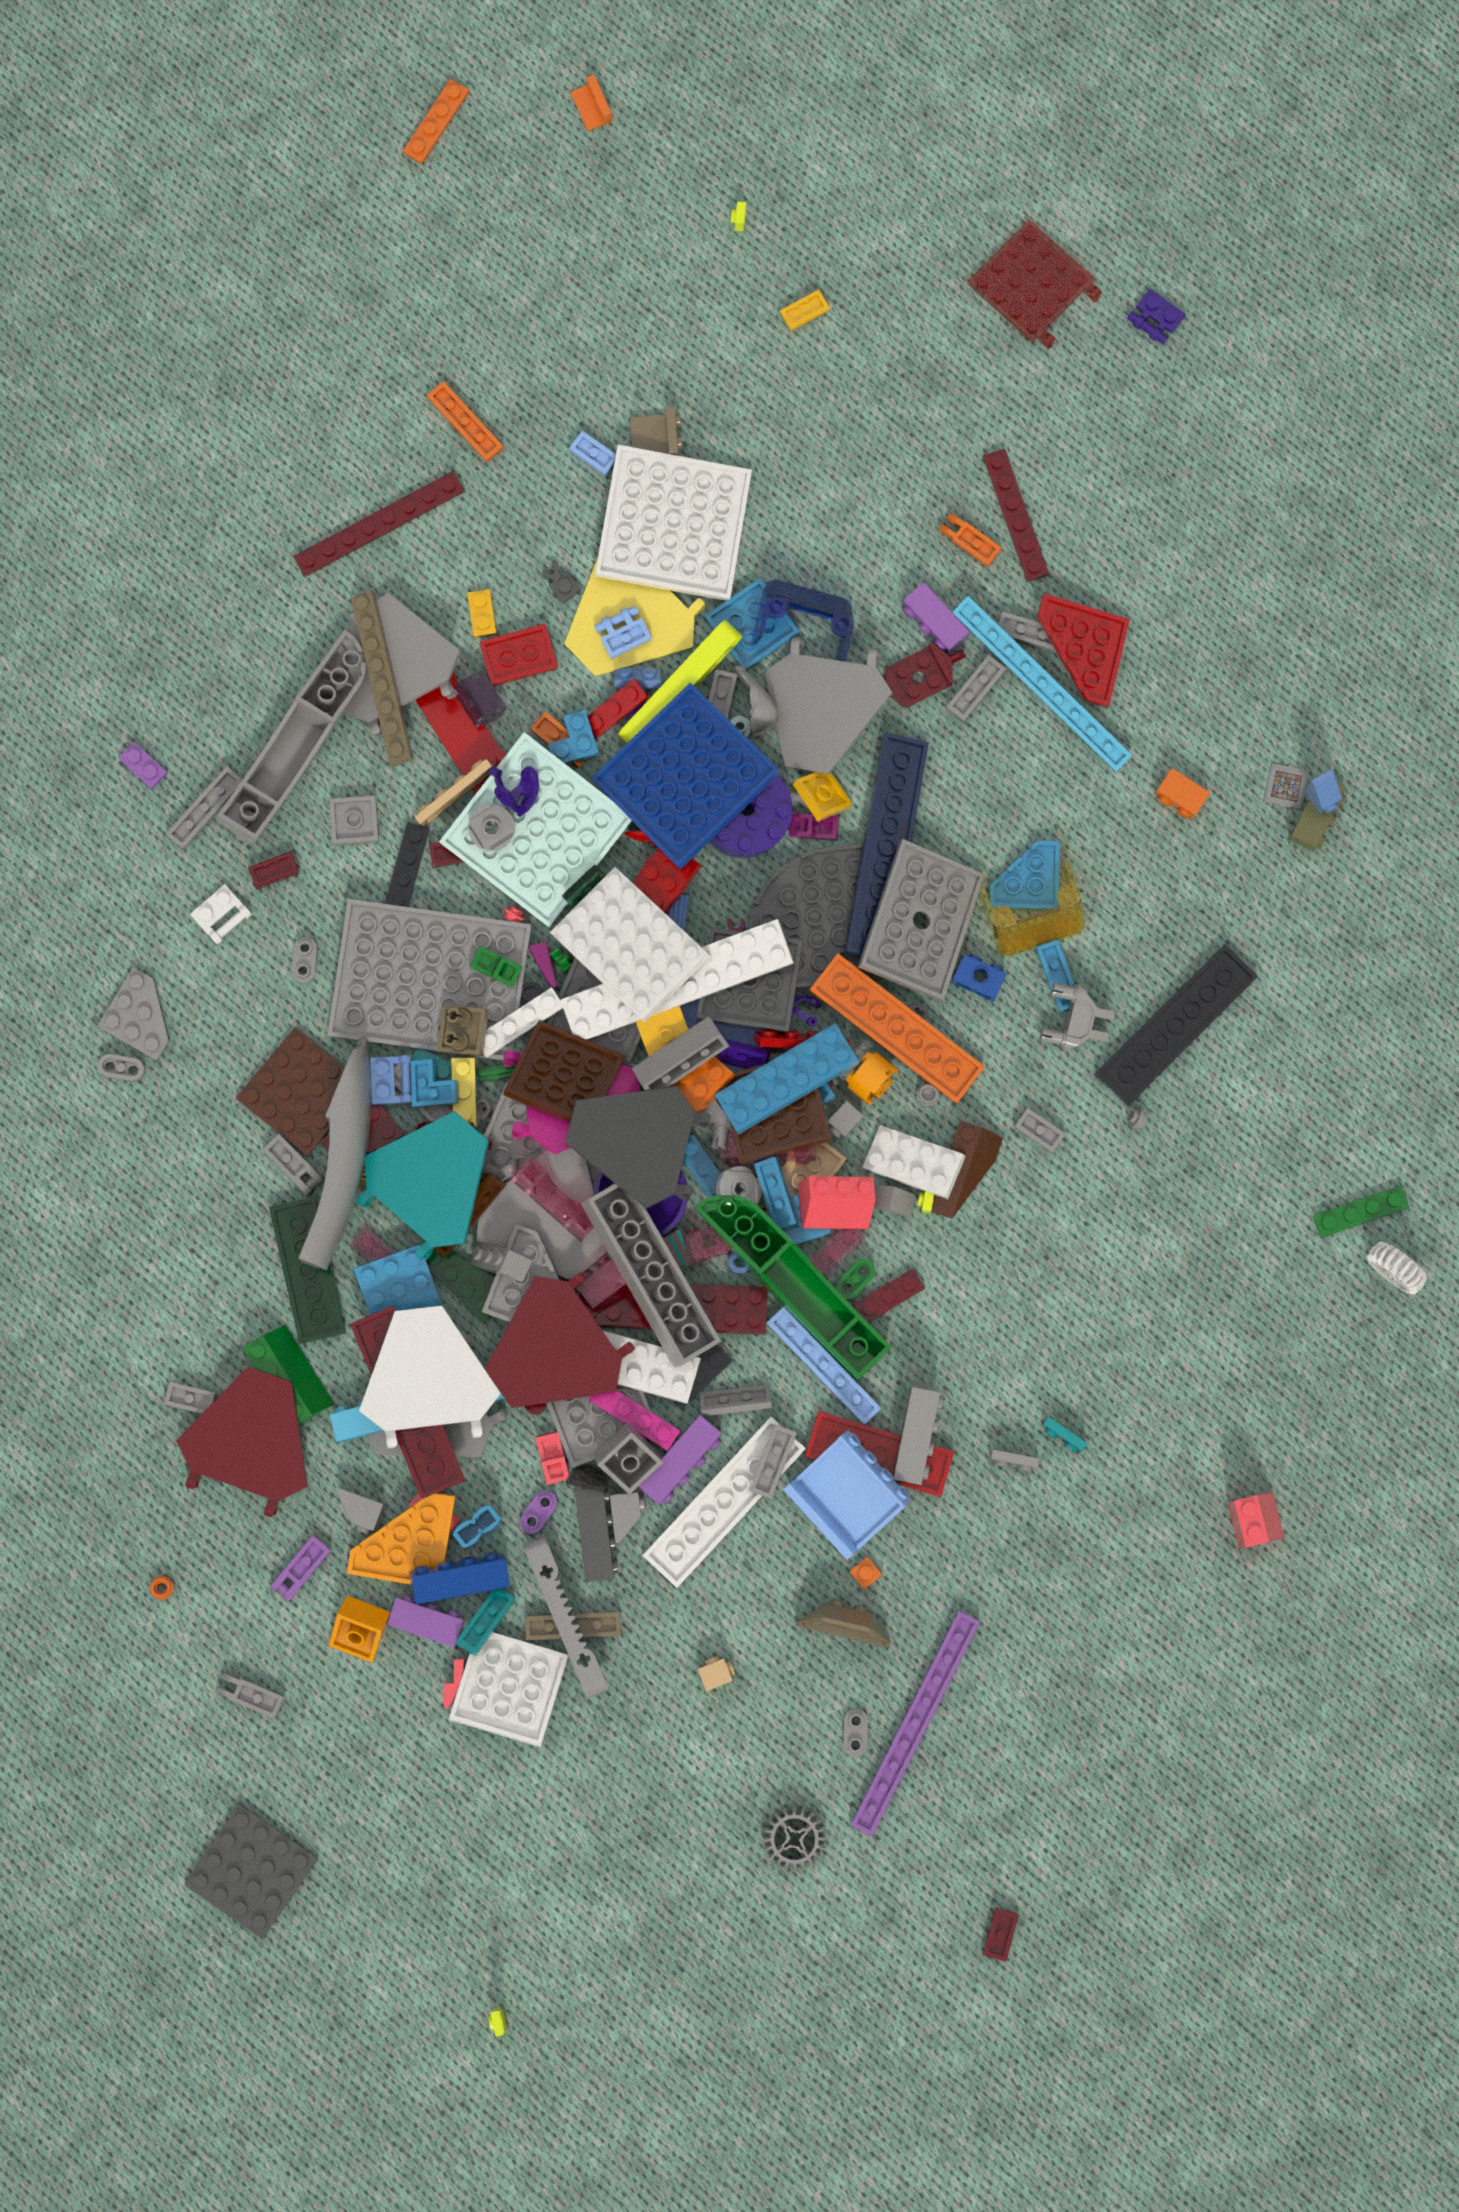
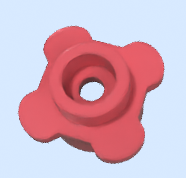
(514, 914)

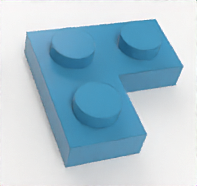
(580, 741)
(428, 1091)

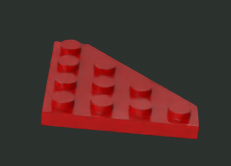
(1087, 644)

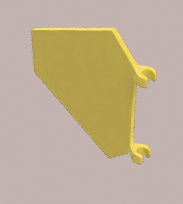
(663, 613)

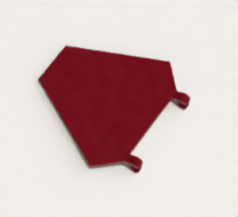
(554, 1348)
(249, 1439)

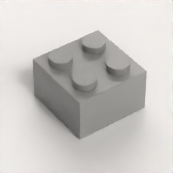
(628, 1458)

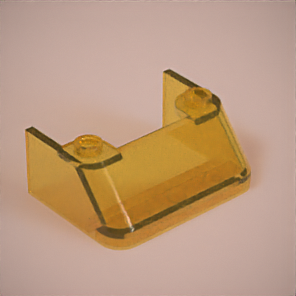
(1027, 933)

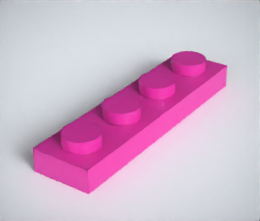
(637, 1416)

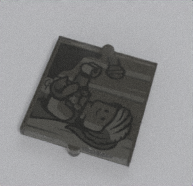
(589, 1477)

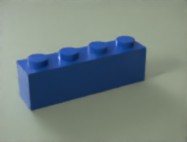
(458, 1578)

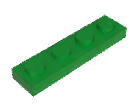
(1360, 1211)

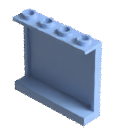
(848, 1494)

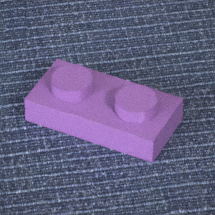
(142, 765)

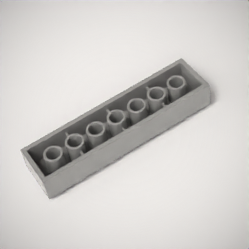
(651, 1274)

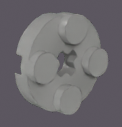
(497, 815)

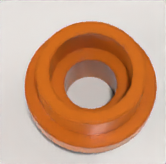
(154, 1587)

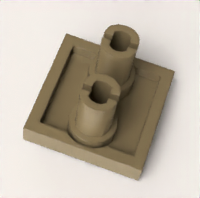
(462, 1030)

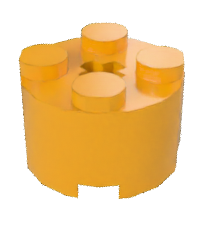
(871, 1078)

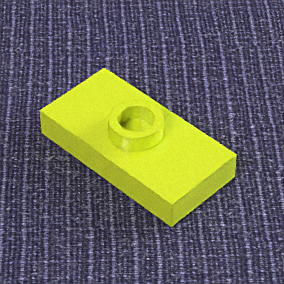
(497, 2021)

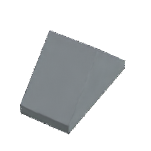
(893, 1200)

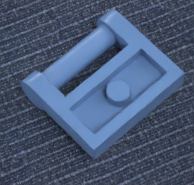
(384, 1080)

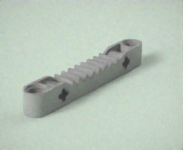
(541, 1556)

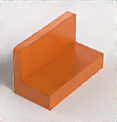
(592, 104)

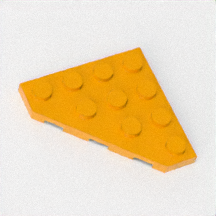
(407, 1541)

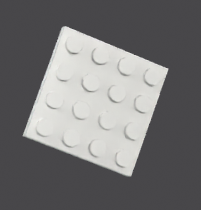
(509, 1689)

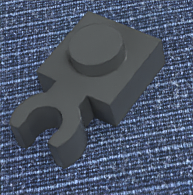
(563, 585)

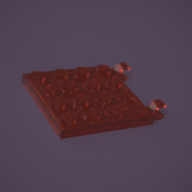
(1032, 283)

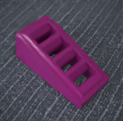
(542, 958)

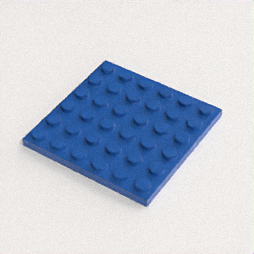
(685, 775)

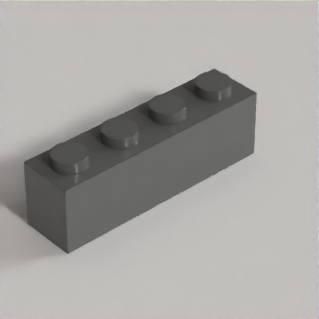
(594, 1534)

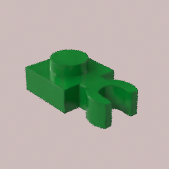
(561, 959)

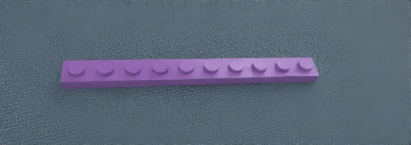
(915, 1723)

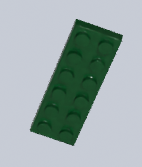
(309, 1289)

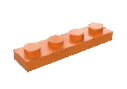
(436, 121)
(465, 422)

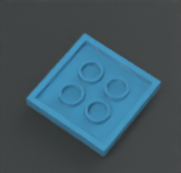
(742, 613)
(398, 1281)

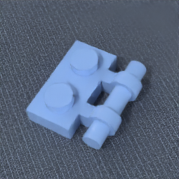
(626, 638)

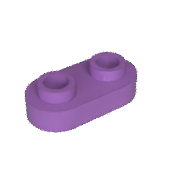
(538, 1512)

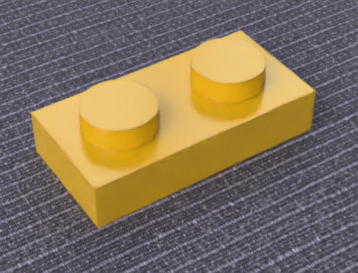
(481, 613)

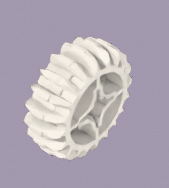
(1396, 1268)

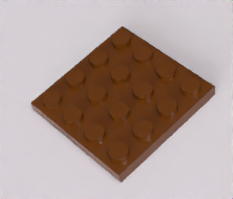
(560, 1070)
(295, 1091)
(787, 1130)

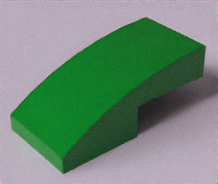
(495, 966)

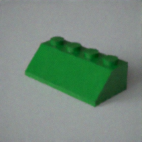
(281, 1356)

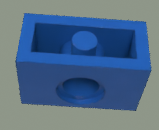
(965, 977)

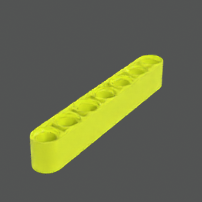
(692, 671)

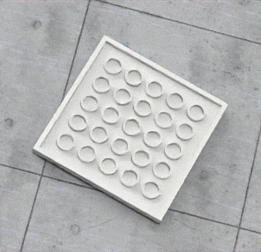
(673, 523)

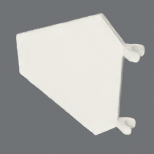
(426, 1376)

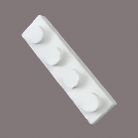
(521, 1021)

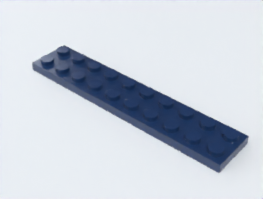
(889, 821)

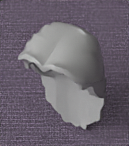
(763, 711)

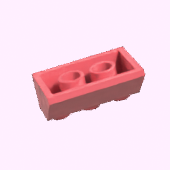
(836, 1202)

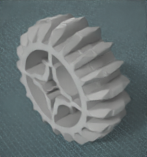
(807, 1856)

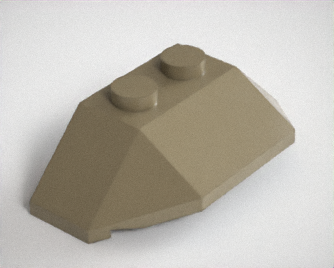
(846, 1623)

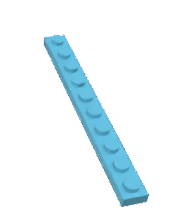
(1042, 683)

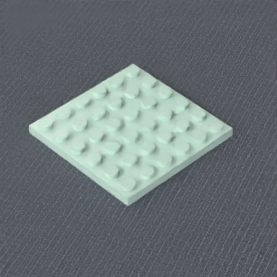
(552, 842)

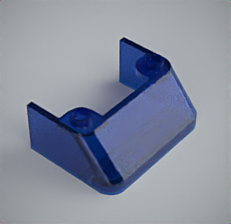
(781, 595)

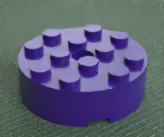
(763, 828)

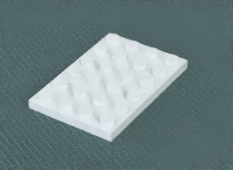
(629, 944)

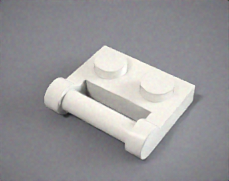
(215, 909)

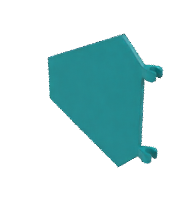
(430, 1180)

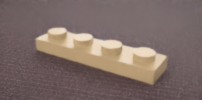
(446, 798)

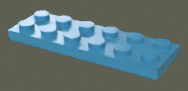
(787, 1078)

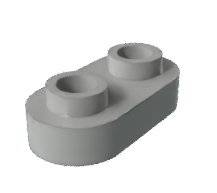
(304, 960)
(122, 1067)
(857, 1732)

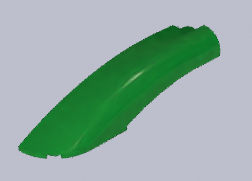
(794, 1282)

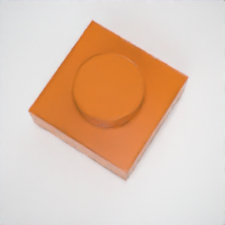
(865, 1573)

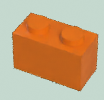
(1181, 794)

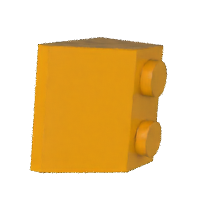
(359, 1628)

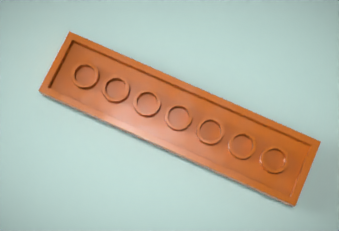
(896, 1028)

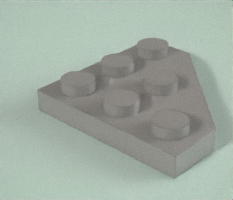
(137, 1016)

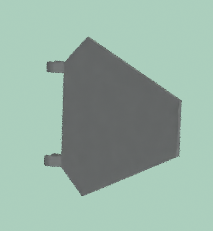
(637, 1140)

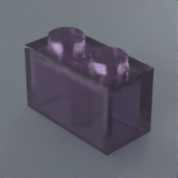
(480, 699)

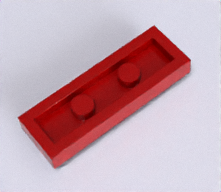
(616, 708)

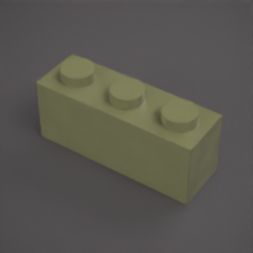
(1311, 825)

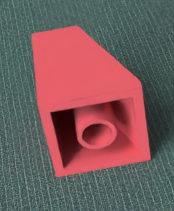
(1255, 1520)

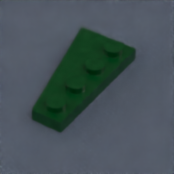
(464, 1280)

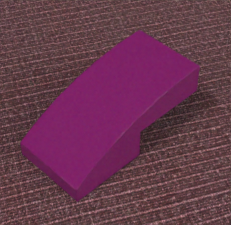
(809, 828)

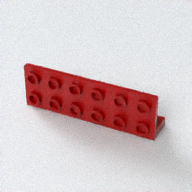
(458, 732)

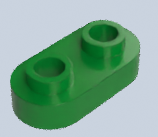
(854, 1278)

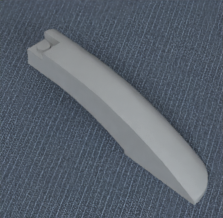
(295, 741)
(349, 1139)

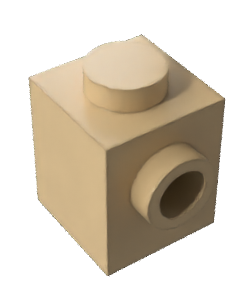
(716, 1673)

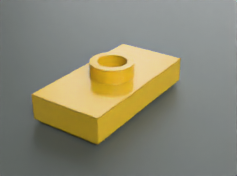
(804, 310)

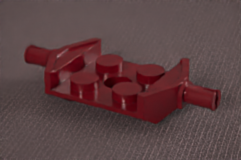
(932, 663)

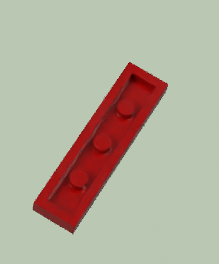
(790, 1039)

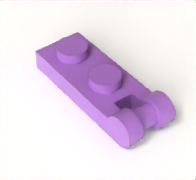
(301, 1567)

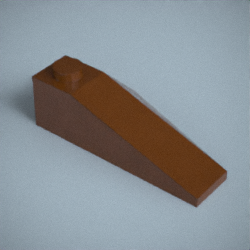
(981, 1152)

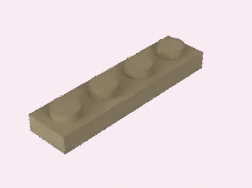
(591, 1626)

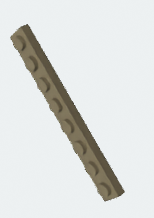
(382, 678)

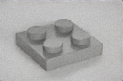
(354, 820)

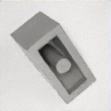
(361, 1511)
(625, 1513)

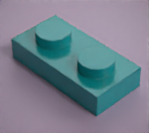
(1056, 1430)

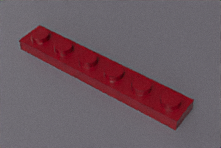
(1015, 515)

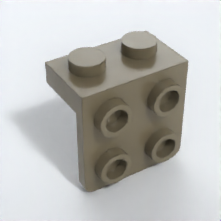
(657, 432)

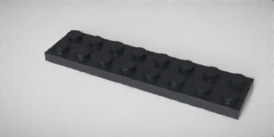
(1176, 1025)

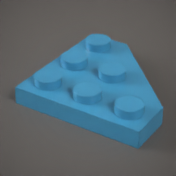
(1030, 880)

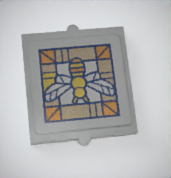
(1286, 786)

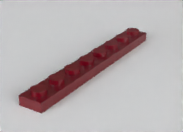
(378, 524)

